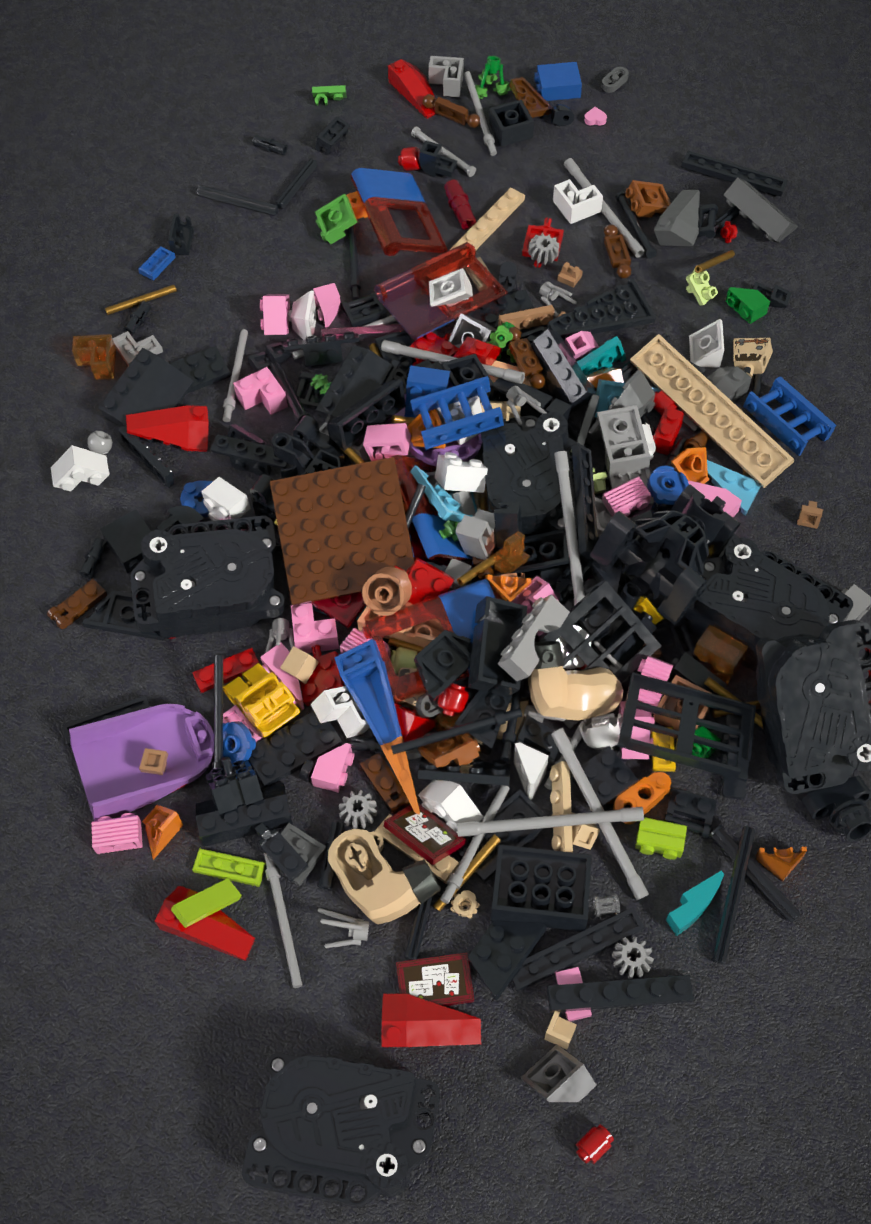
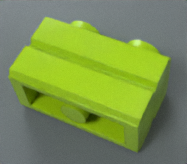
(661, 838)

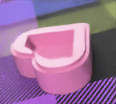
(595, 116)

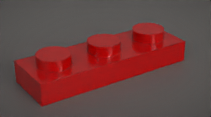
(232, 668)

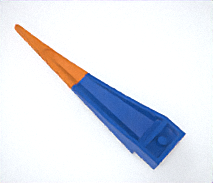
(369, 685)

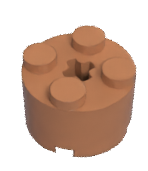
(387, 591)

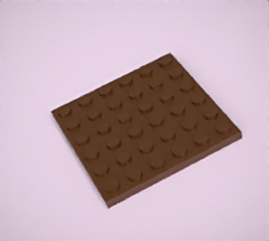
(340, 528)

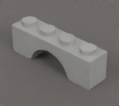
(520, 656)

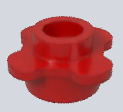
(728, 232)

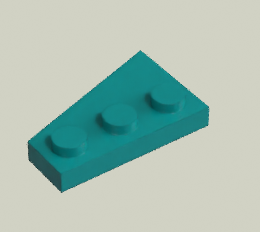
(603, 356)

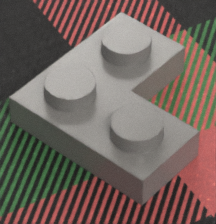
(129, 348)

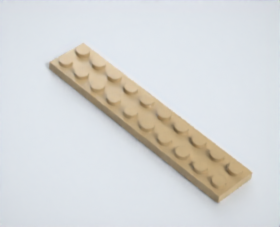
(712, 411)

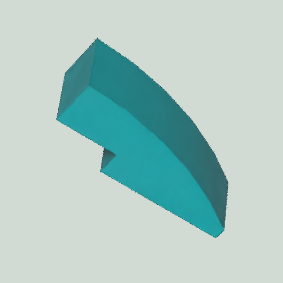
(694, 903)

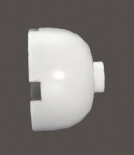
(602, 731)

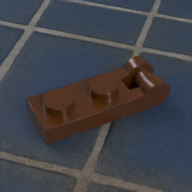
(77, 604)
(384, 782)

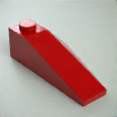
(411, 84)
(178, 425)
(412, 724)
(214, 931)
(419, 1023)

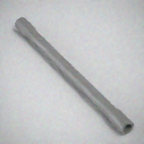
(632, 243)
(397, 348)
(562, 469)
(623, 815)
(633, 879)

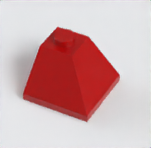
(484, 351)

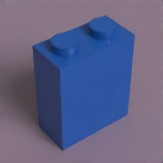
(558, 81)

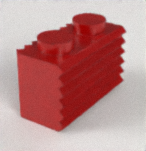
(668, 430)

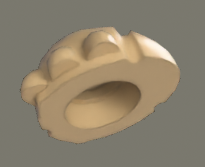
(462, 900)

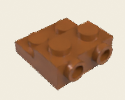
(647, 198)
(459, 749)

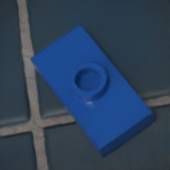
(156, 263)

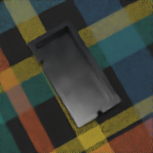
(501, 387)
(494, 630)

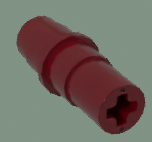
(459, 203)

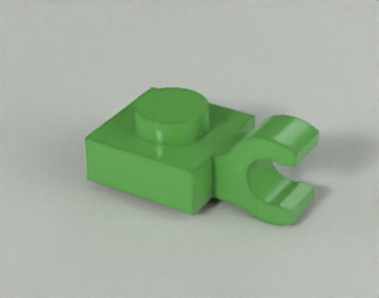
(450, 530)

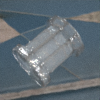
(614, 906)

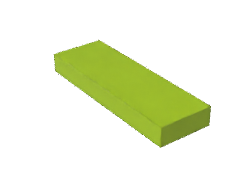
(229, 866)
(206, 902)

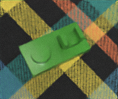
(325, 92)

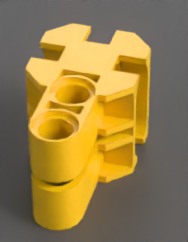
(262, 698)

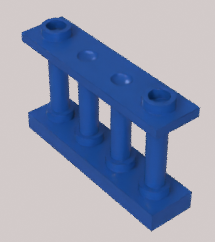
(798, 406)
(463, 427)

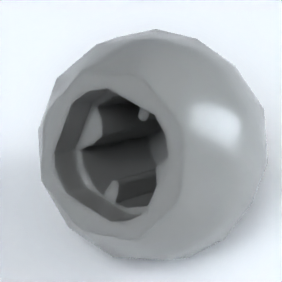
(99, 442)

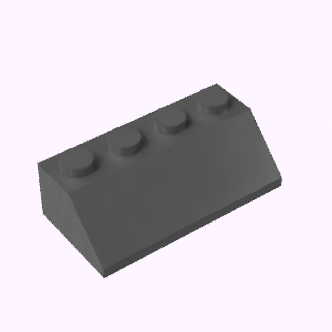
(759, 210)

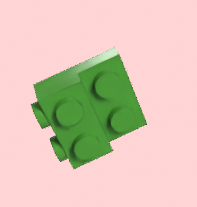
(335, 218)

